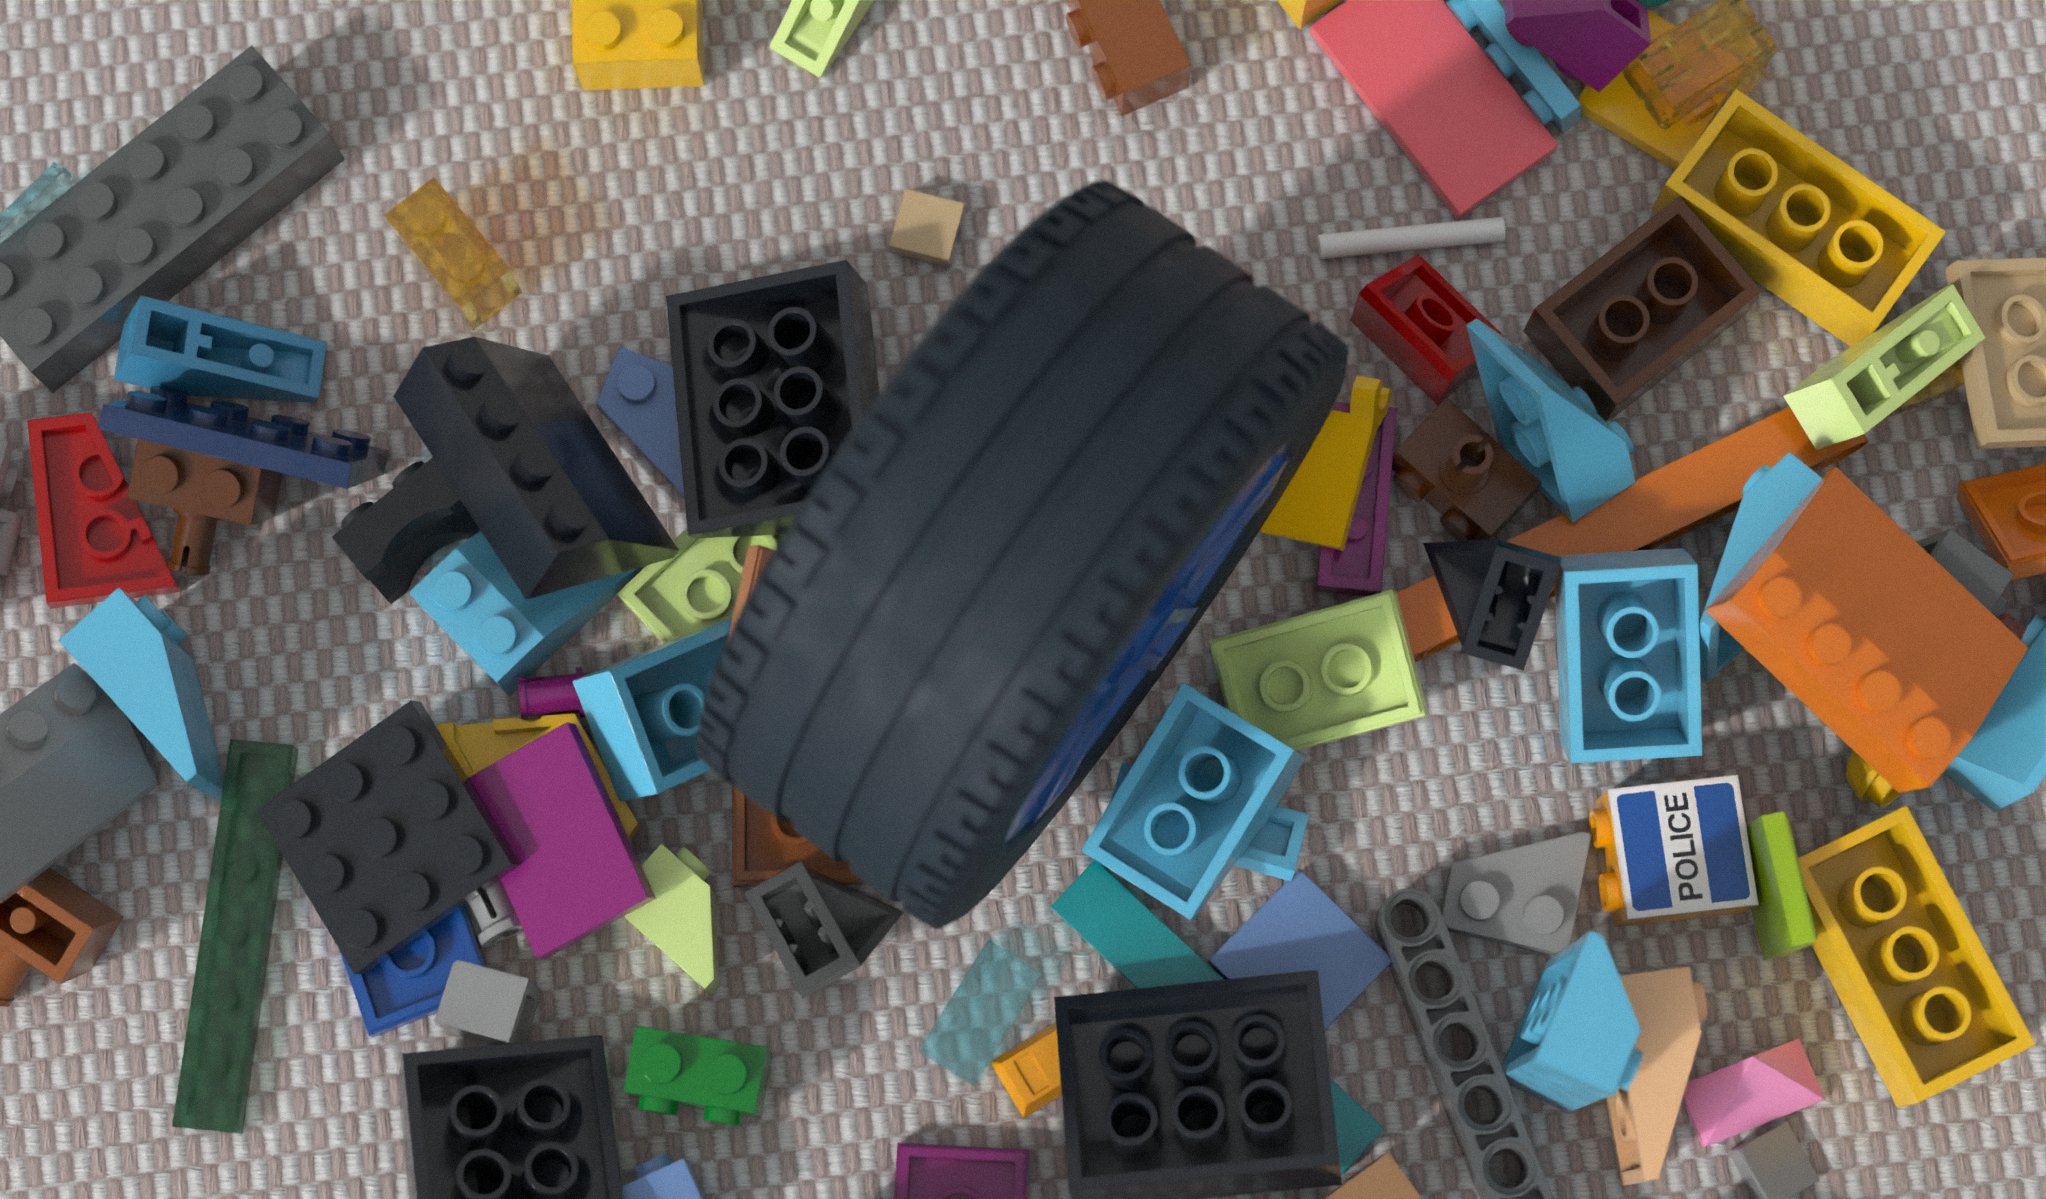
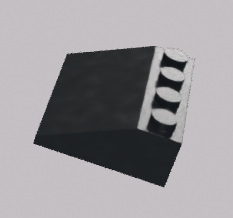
(767, 392)
(529, 465)
(1197, 1089)
(510, 1122)

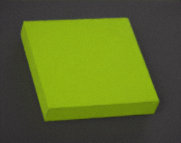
(1783, 908)

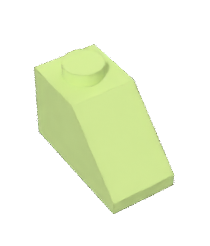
(682, 915)

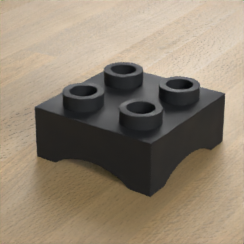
(404, 527)

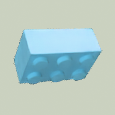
(1628, 655)

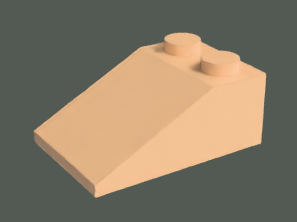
(1646, 1113)

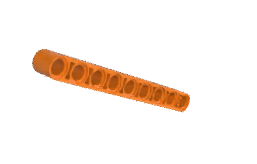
(1644, 514)

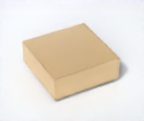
(927, 227)

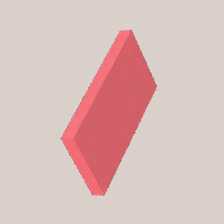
(1436, 96)

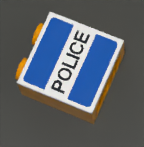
(1674, 851)

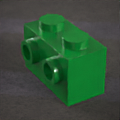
(697, 1072)

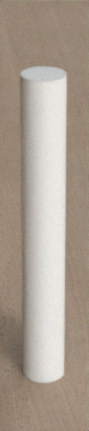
(1411, 237)

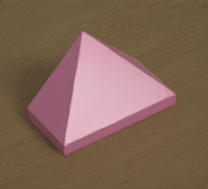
(1751, 1092)

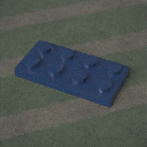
(231, 435)

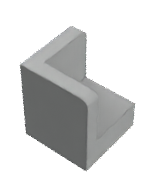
(487, 1004)

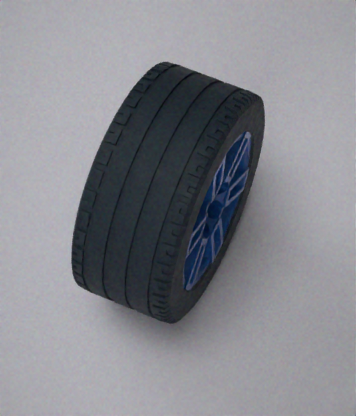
(1015, 547)

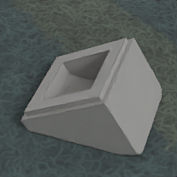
(1774, 1164)

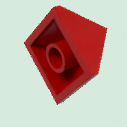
(1420, 326)

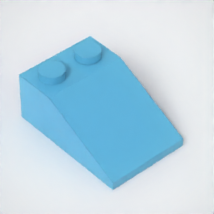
(1551, 427)
(1766, 503)
(492, 620)
(143, 668)
(650, 711)
(1192, 802)

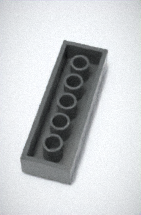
(157, 215)

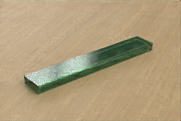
(233, 943)

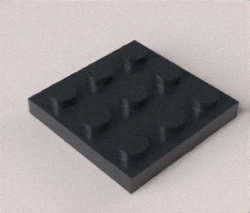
(388, 837)

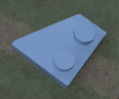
(643, 406)

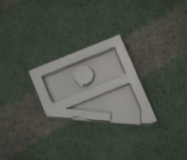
(1519, 894)

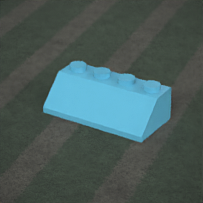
(2009, 747)
(1576, 1030)

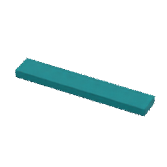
(1155, 956)

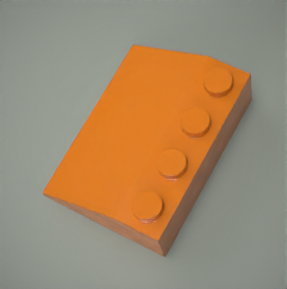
(1870, 633)

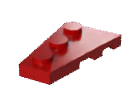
(85, 522)

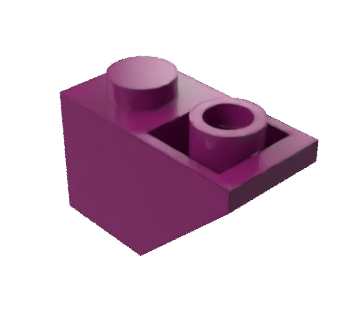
(1582, 36)

